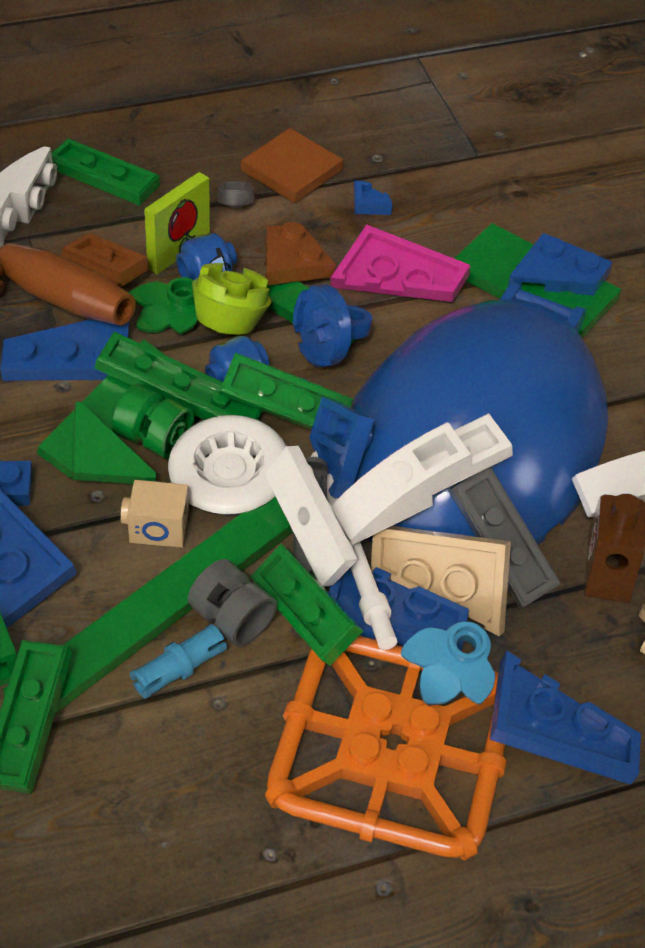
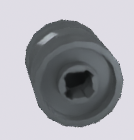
(230, 601)

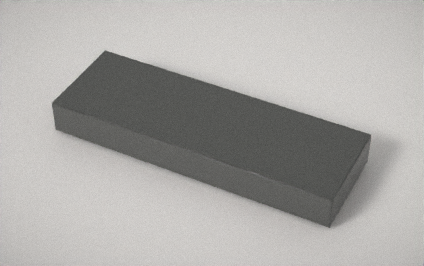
(495, 517)

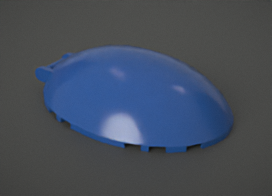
(504, 360)

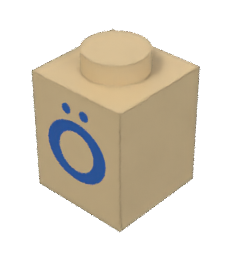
(156, 513)

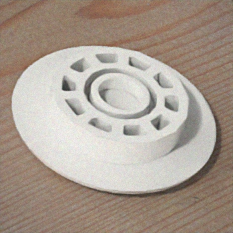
(230, 475)

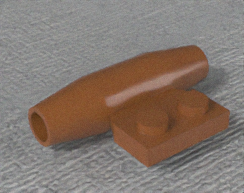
(79, 279)

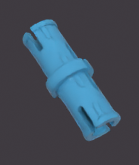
(178, 661)

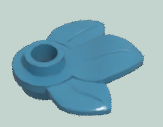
(447, 668)

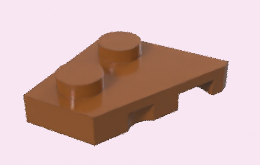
(294, 255)

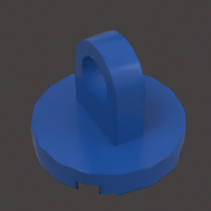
(327, 324)

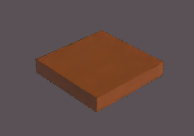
(292, 165)

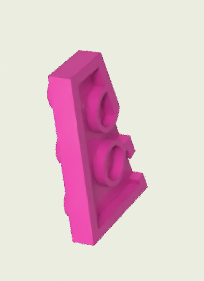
(399, 267)

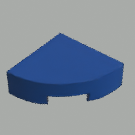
(370, 200)

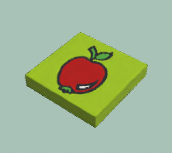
(175, 219)

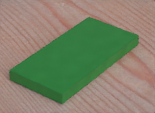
(496, 255)

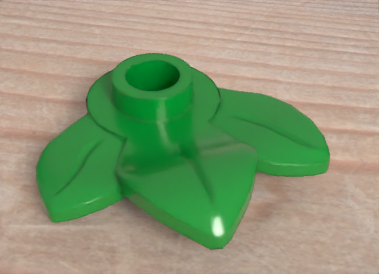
(166, 306)

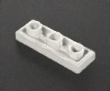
(310, 516)

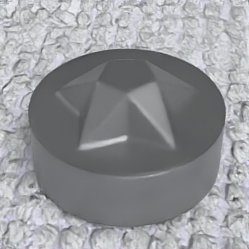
(235, 194)

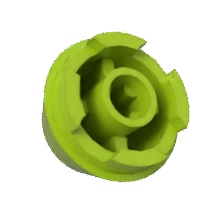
(229, 299)

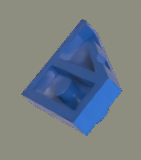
(561, 267)
(340, 439)

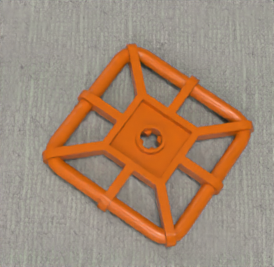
(368, 761)

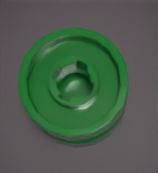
(150, 419)

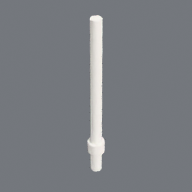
(373, 603)

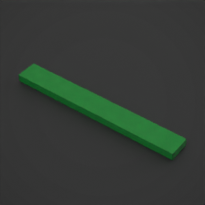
(165, 598)

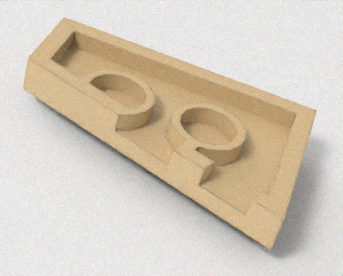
(450, 565)

